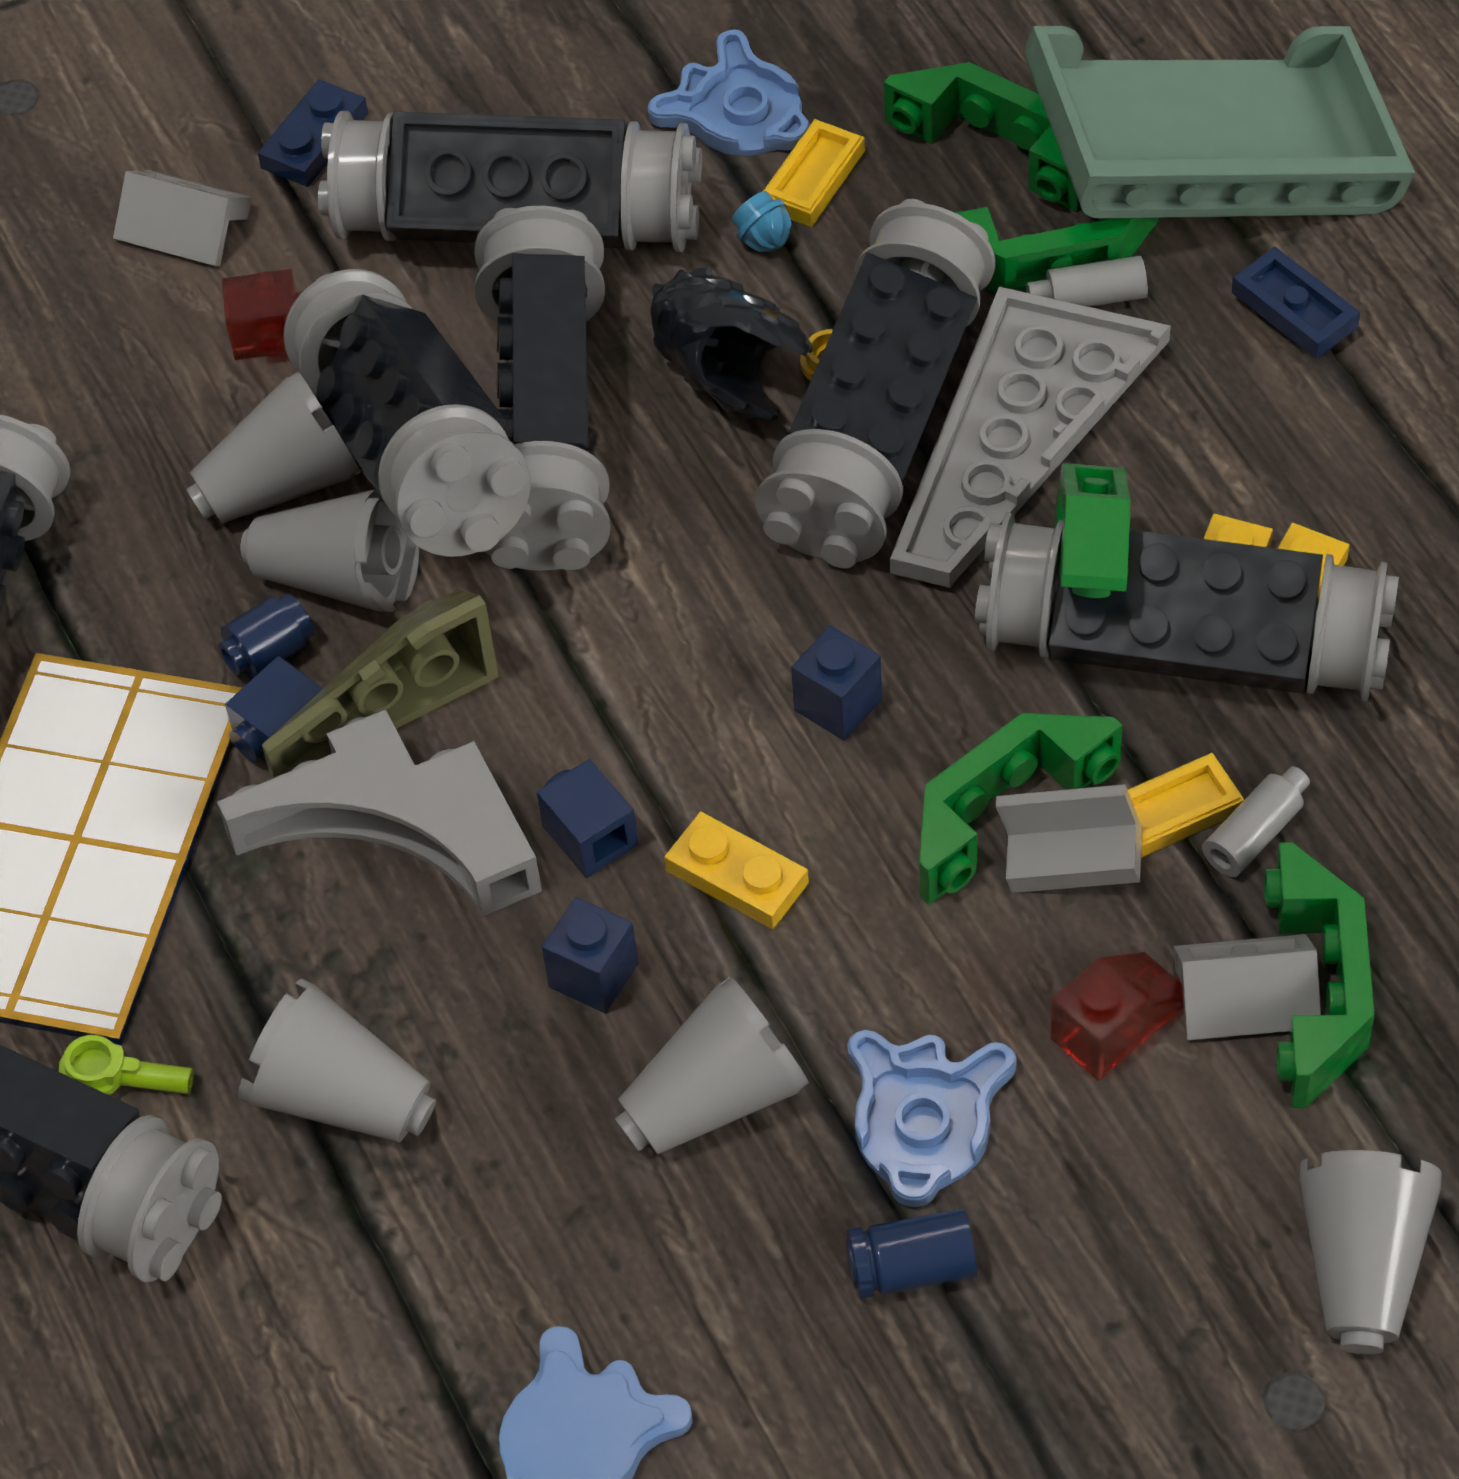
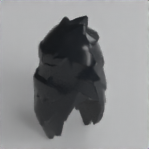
(721, 338)

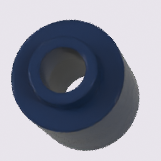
(263, 633)

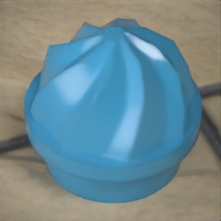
(762, 222)

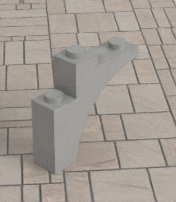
(374, 793)

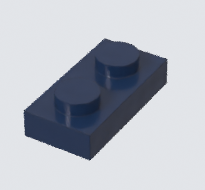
(295, 146)
(1295, 302)

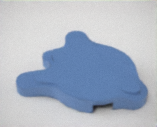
(737, 104)
(920, 1114)
(582, 1421)

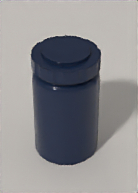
(911, 1253)

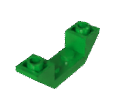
(931, 99)
(1031, 255)
(1095, 529)
(1066, 746)
(1319, 902)

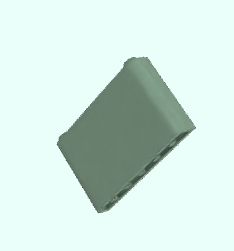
(1222, 132)

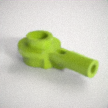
(104, 1067)

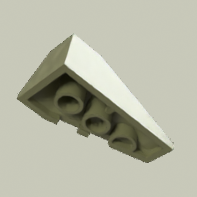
(408, 671)

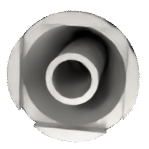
(272, 456)
(337, 550)
(334, 1071)
(709, 1074)
(1367, 1240)

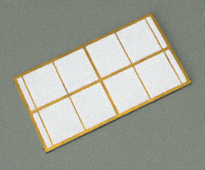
(96, 832)

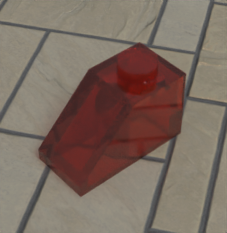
(1113, 1010)

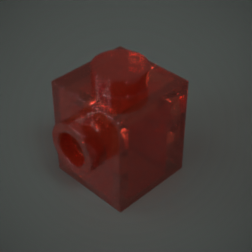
(258, 311)

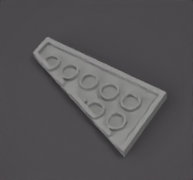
(1022, 406)

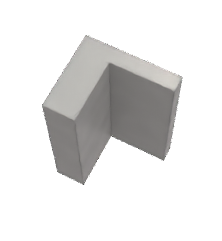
(177, 215)
(1071, 838)
(1247, 985)

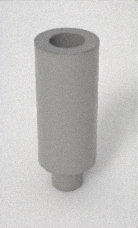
(1095, 282)
(1256, 822)

